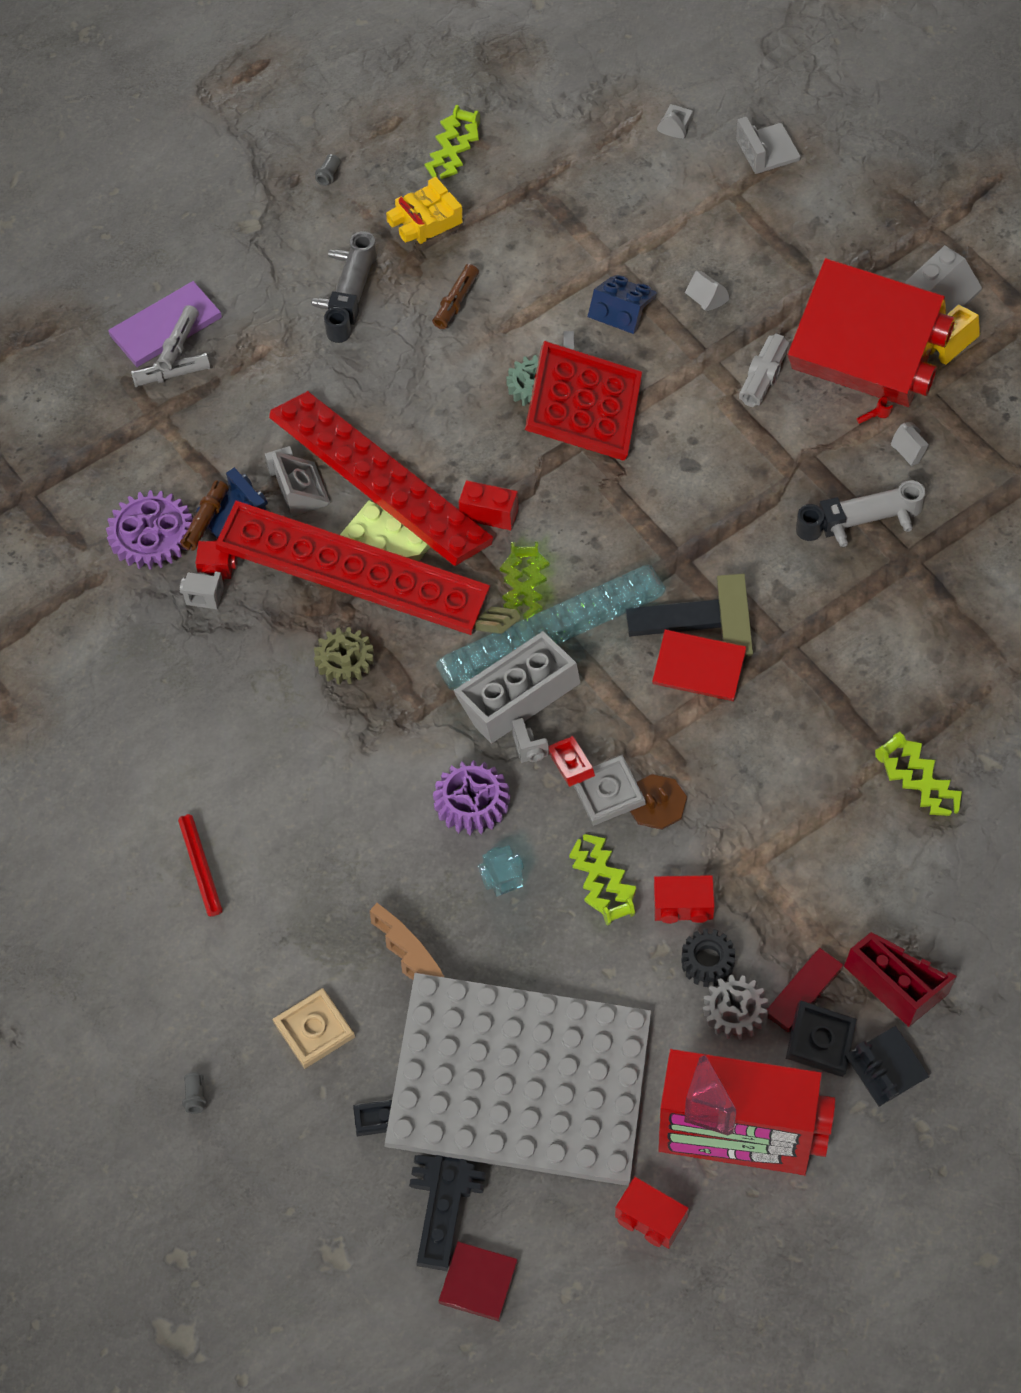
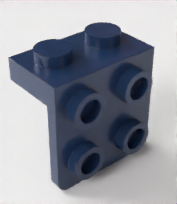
(620, 303)
(239, 490)

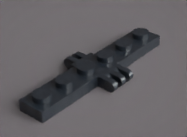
(447, 1181)

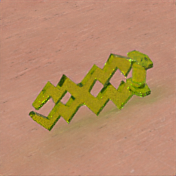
(537, 563)

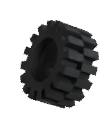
(708, 941)

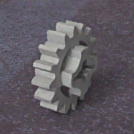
(729, 1018)

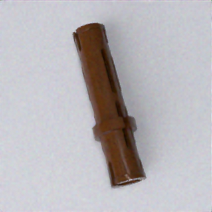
(444, 316)
(209, 507)

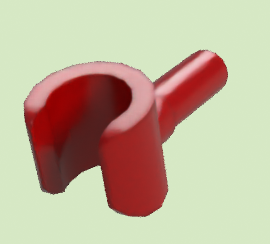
(880, 411)

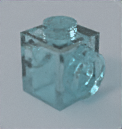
(501, 870)

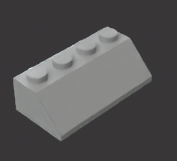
(949, 276)
(518, 686)

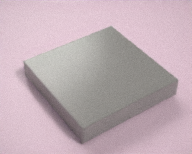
(609, 791)

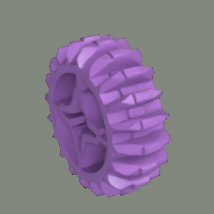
(490, 788)

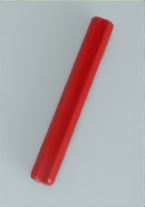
(200, 865)

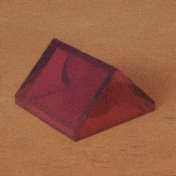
(708, 1101)

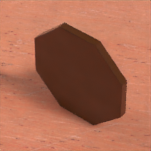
(663, 802)

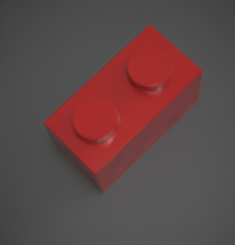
(489, 504)
(683, 898)
(651, 1213)

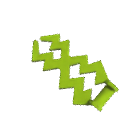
(451, 151)
(926, 784)
(625, 892)

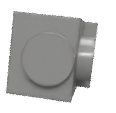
(202, 589)

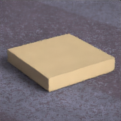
(313, 1028)

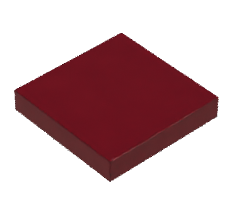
(478, 1281)

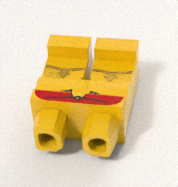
(425, 212)

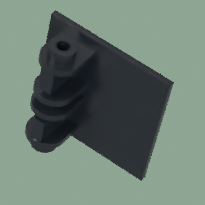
(887, 1066)

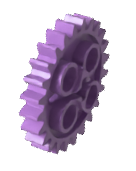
(148, 529)

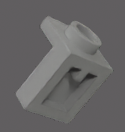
(526, 746)

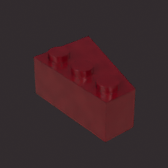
(897, 978)

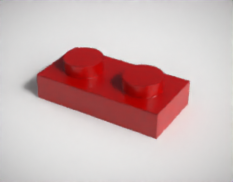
(571, 761)

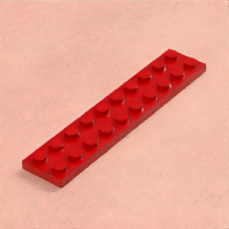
(381, 478)
(353, 567)

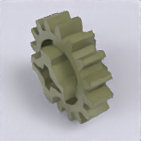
(343, 655)

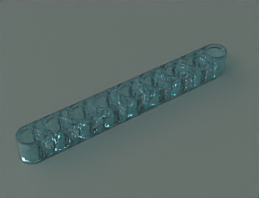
(558, 622)

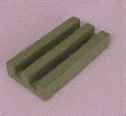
(493, 621)

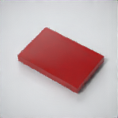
(699, 665)

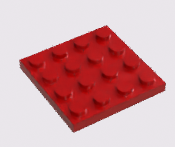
(583, 400)

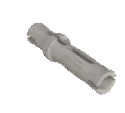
(181, 332)
(179, 367)

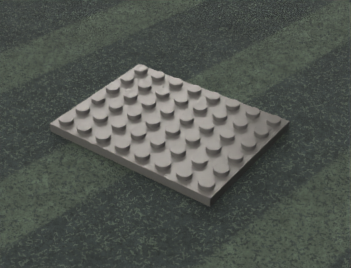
(519, 1079)

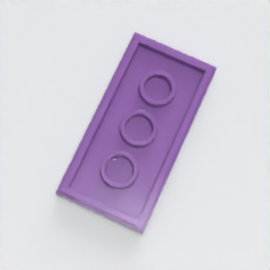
(145, 332)

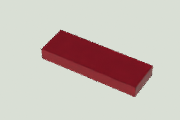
(805, 986)

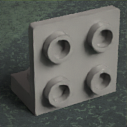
(765, 147)

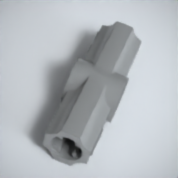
(764, 370)

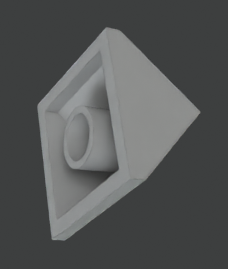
(299, 483)

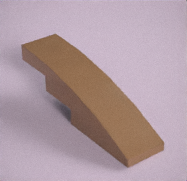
(404, 944)

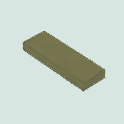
(734, 610)

